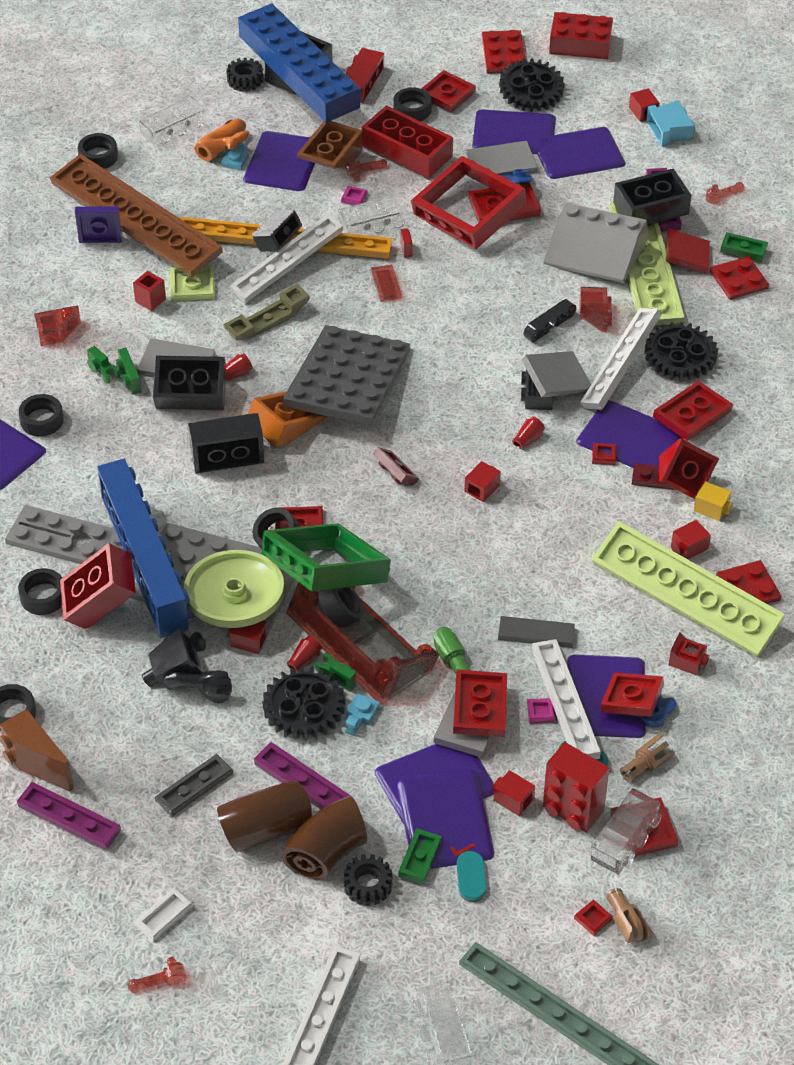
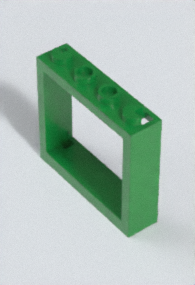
(287, 550)

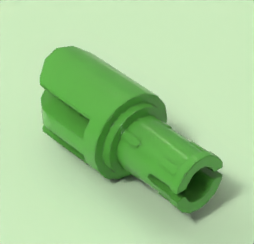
(450, 649)

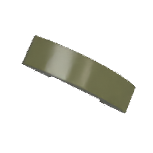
(275, 314)

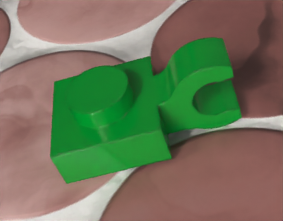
(99, 362)
(340, 672)

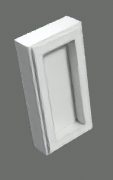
(163, 914)

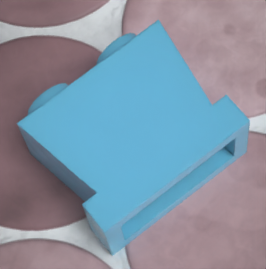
(670, 123)

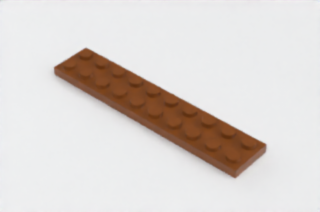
(139, 215)

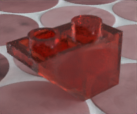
(595, 306)
(56, 324)

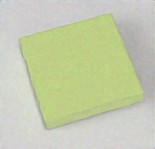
(195, 288)

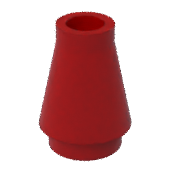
(238, 366)
(529, 432)
(305, 653)

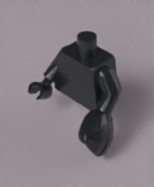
(177, 664)

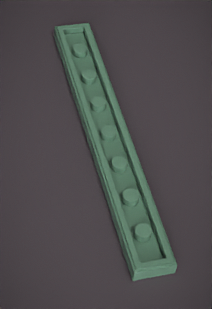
(551, 1008)

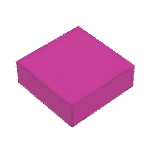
(354, 195)
(540, 711)

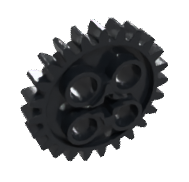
(531, 85)
(681, 351)
(287, 694)

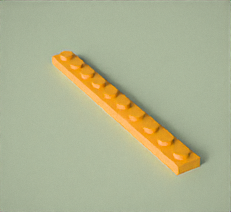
(342, 244)

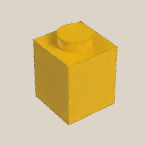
(713, 501)

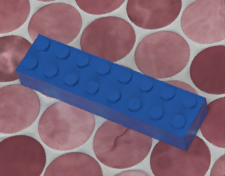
(299, 63)
(139, 536)

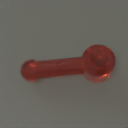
(355, 168)
(714, 194)
(172, 974)

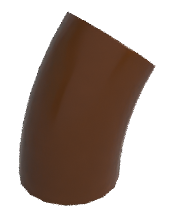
(264, 815)
(325, 839)

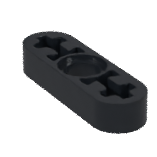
(553, 317)

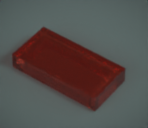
(386, 283)

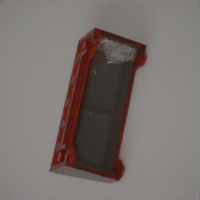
(370, 646)

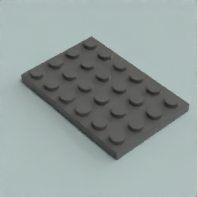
(347, 375)

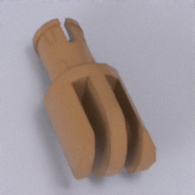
(645, 759)
(628, 917)

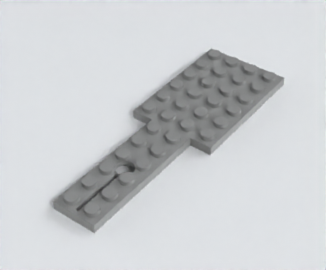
(45, 532)

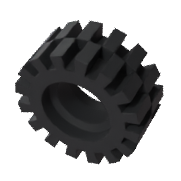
(246, 82)
(370, 893)

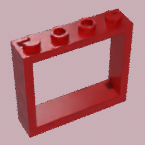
(472, 236)

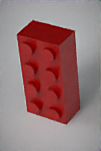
(407, 141)

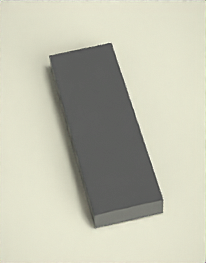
(535, 631)
(194, 785)

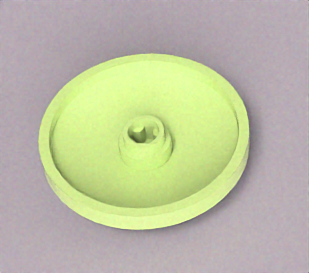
(234, 588)

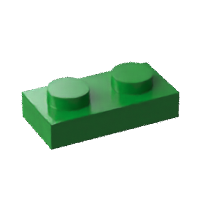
(744, 246)
(130, 376)
(419, 857)

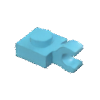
(236, 158)
(360, 711)

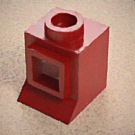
(688, 655)

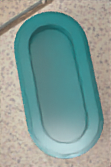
(471, 876)

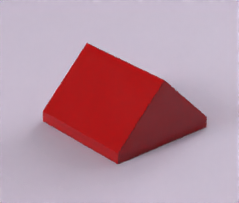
(686, 467)

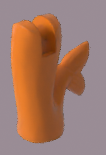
(224, 138)

